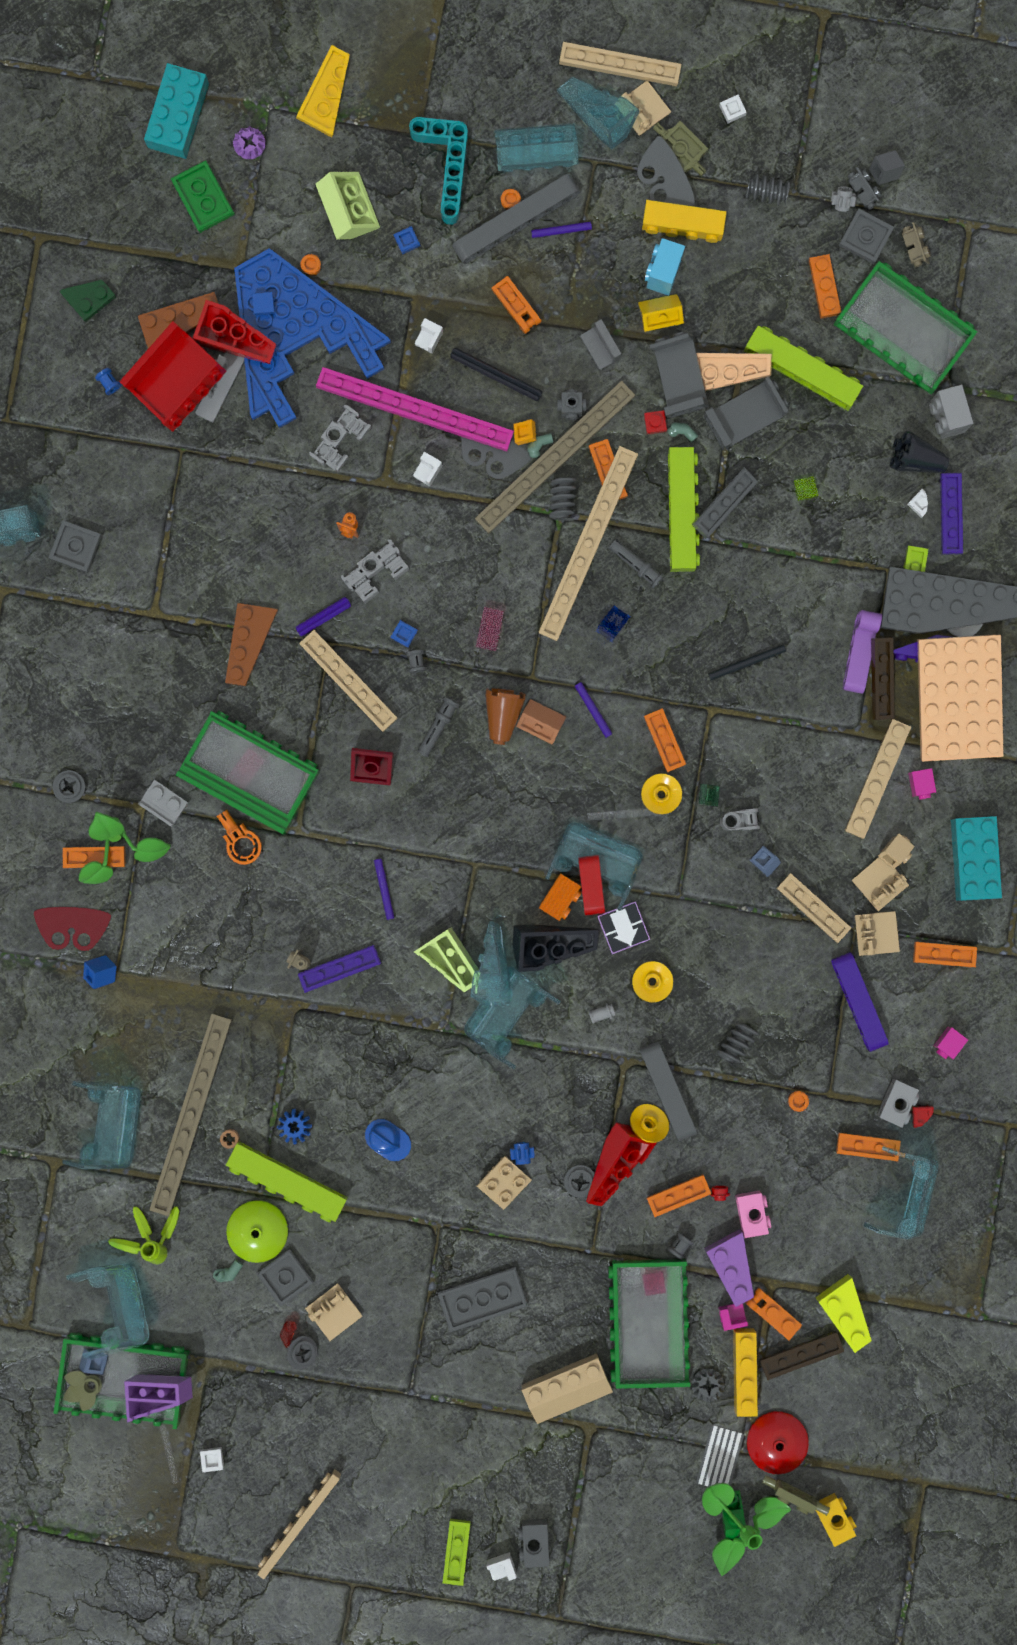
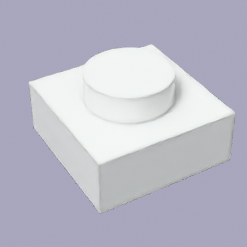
(732, 108)
(212, 1459)

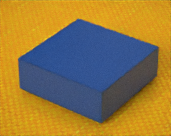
(406, 240)
(263, 303)
(404, 634)

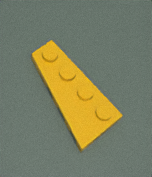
(324, 96)

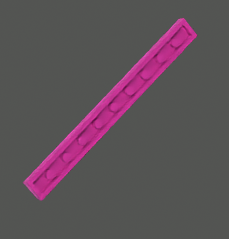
(415, 409)

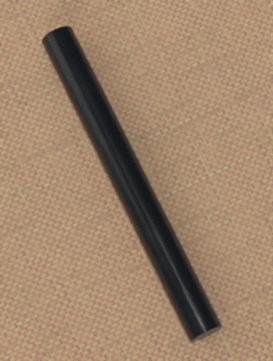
(746, 662)

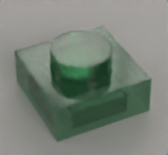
(709, 795)

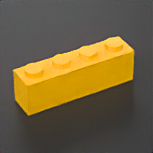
(684, 221)
(745, 1372)

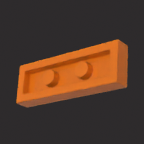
(824, 286)
(603, 458)
(664, 740)
(80, 856)
(945, 954)
(866, 1146)
(678, 1195)

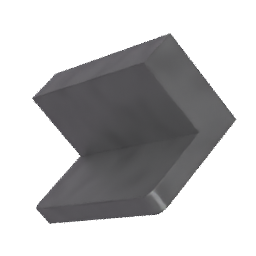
(601, 345)

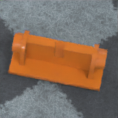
(348, 526)

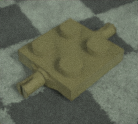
(684, 145)
(788, 1493)

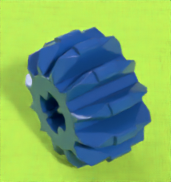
(287, 1127)

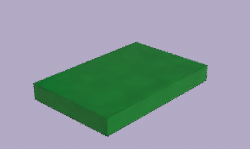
(202, 196)

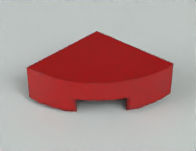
(921, 1115)

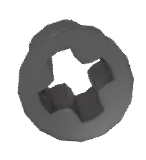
(416, 661)
(680, 1246)

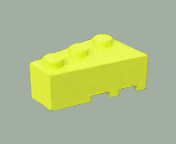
(845, 1311)

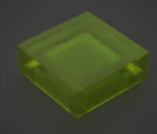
(805, 488)

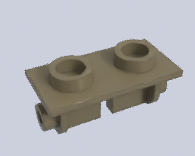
(914, 237)
(298, 960)

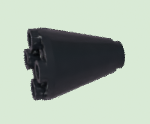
(917, 455)

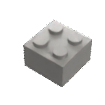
(951, 412)

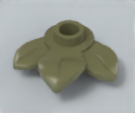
(79, 1389)

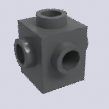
(568, 411)

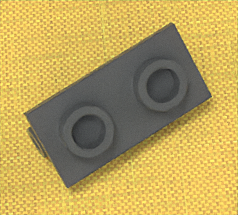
(870, 193)

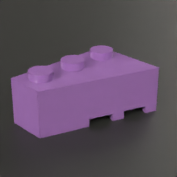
(731, 1264)
(154, 1394)

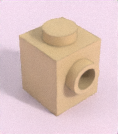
(897, 851)

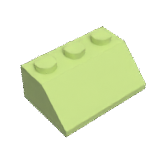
(347, 204)

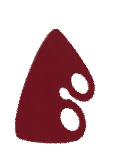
(81, 919)

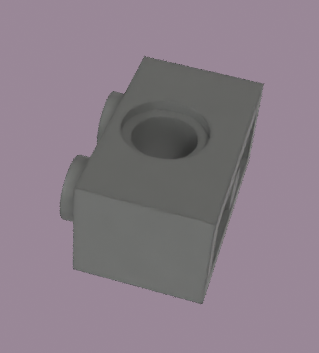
(538, 1555)

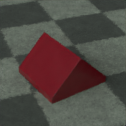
(371, 766)

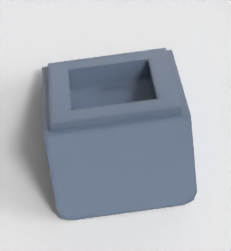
(765, 861)
(93, 1366)

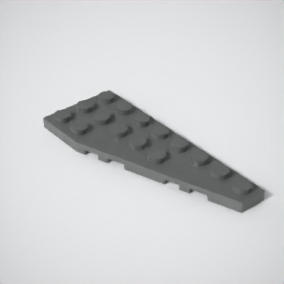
(937, 602)

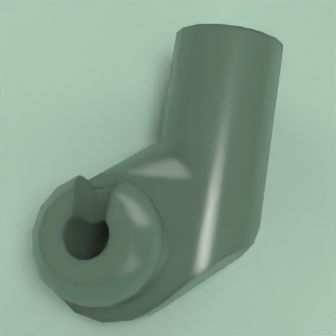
(682, 428)
(535, 446)
(228, 1274)

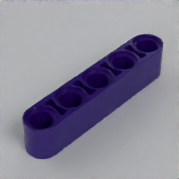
(859, 1002)

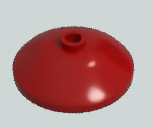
(773, 1429)

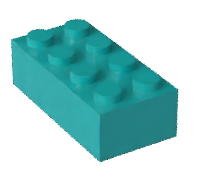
(176, 111)
(976, 858)

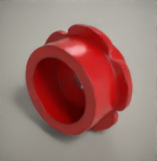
(720, 1192)

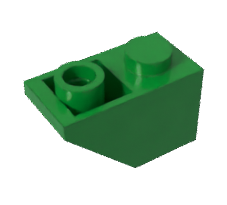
(731, 1529)

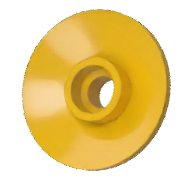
(669, 786)
(663, 984)
(654, 1118)

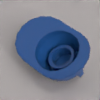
(387, 1140)

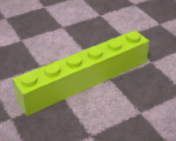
(804, 368)
(682, 509)
(286, 1181)

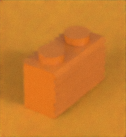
(560, 897)

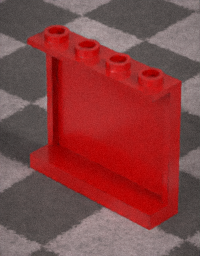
(173, 376)

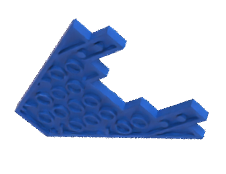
(301, 315)

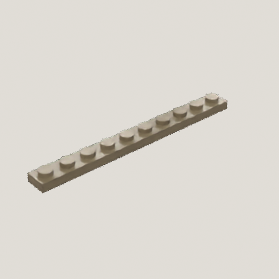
(555, 457)
(190, 1114)

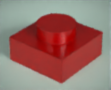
(655, 422)

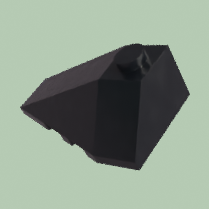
(544, 945)

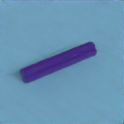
(323, 616)

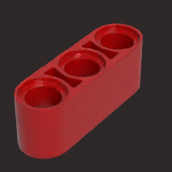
(591, 885)

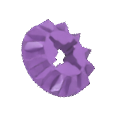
(250, 151)

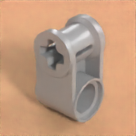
(743, 819)

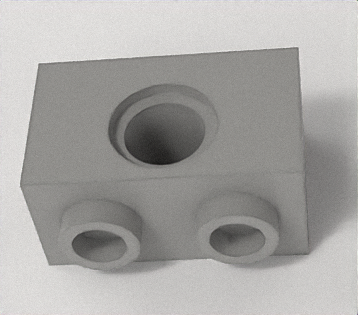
(895, 1091)

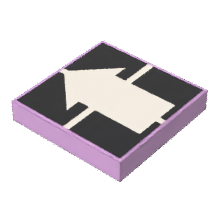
(623, 928)

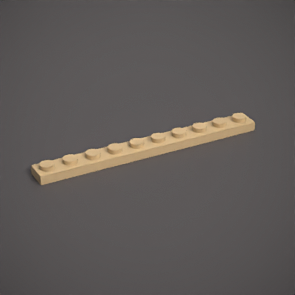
(588, 543)

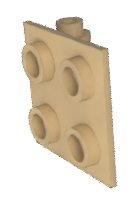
(650, 107)
(880, 883)
(877, 933)
(504, 1182)
(333, 1312)

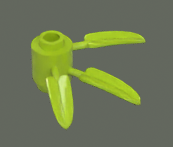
(150, 1250)

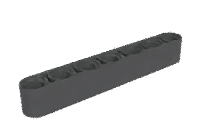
(516, 218)

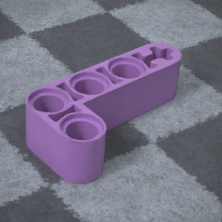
(859, 656)

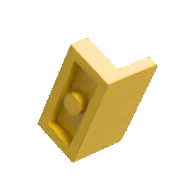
(661, 312)

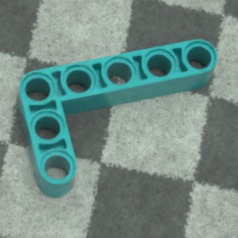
(452, 162)

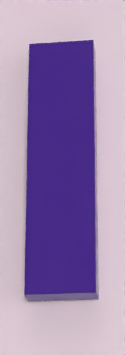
(951, 513)
(339, 968)

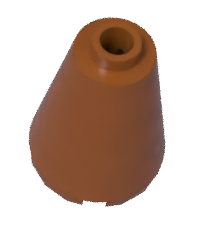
(502, 713)

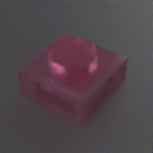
(653, 1283)

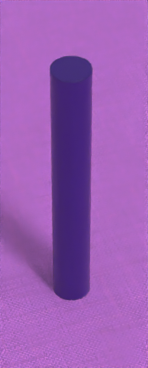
(561, 229)
(593, 710)
(384, 889)

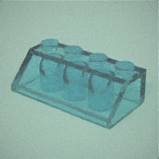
(536, 147)

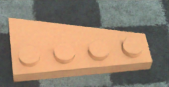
(731, 368)

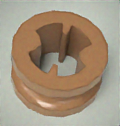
(233, 1134)

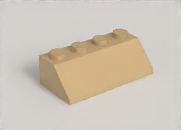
(566, 1388)

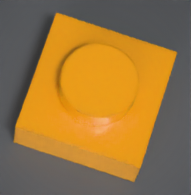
(524, 432)

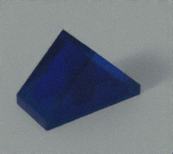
(612, 623)

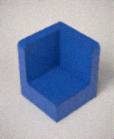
(99, 972)

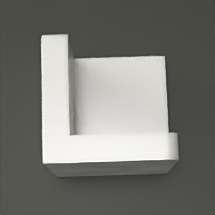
(429, 335)
(427, 469)
(502, 1567)

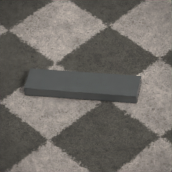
(724, 503)

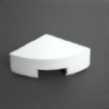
(919, 503)

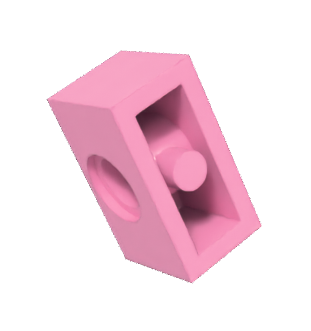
(747, 1202)

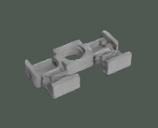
(346, 422)
(385, 556)

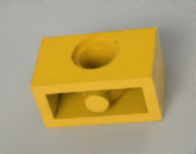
(839, 1531)

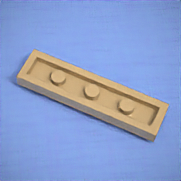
(813, 908)

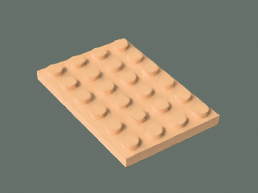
(960, 697)

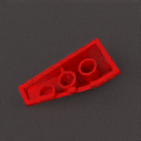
(228, 333)
(618, 1157)

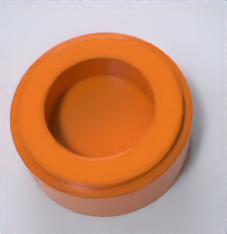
(510, 198)
(310, 265)
(798, 1101)

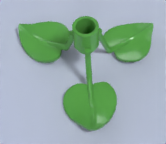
(111, 829)
(768, 1513)

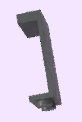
(680, 374)
(746, 414)

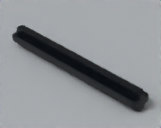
(496, 374)

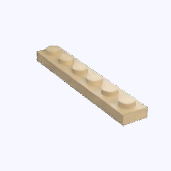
(620, 64)
(348, 681)
(877, 779)
(293, 1530)

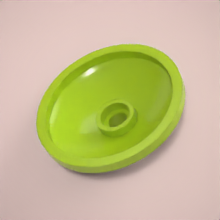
(267, 1221)

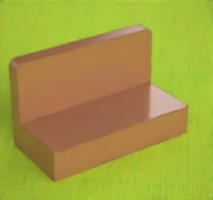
(541, 721)

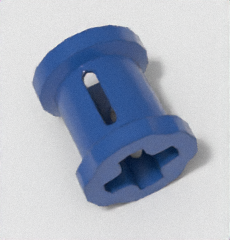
(108, 381)

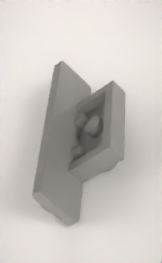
(213, 401)

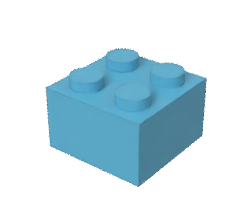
(665, 265)

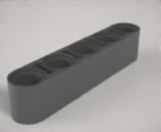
(668, 1091)

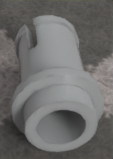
(602, 1013)

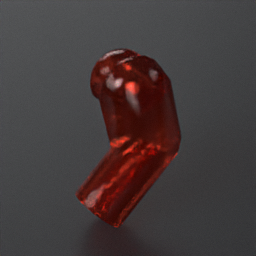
(287, 1332)

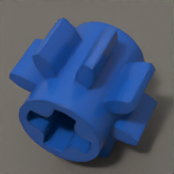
(522, 1153)

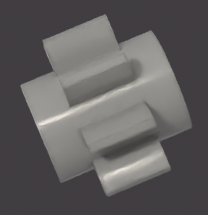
(843, 198)

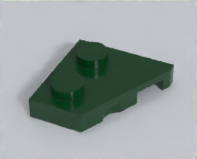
(88, 298)

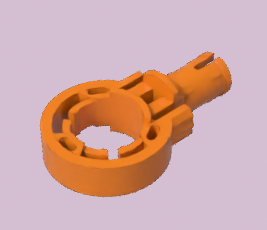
(230, 826)

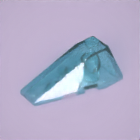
(603, 113)
(492, 982)

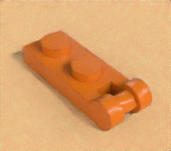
(515, 304)
(774, 1314)

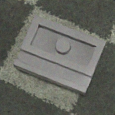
(163, 803)

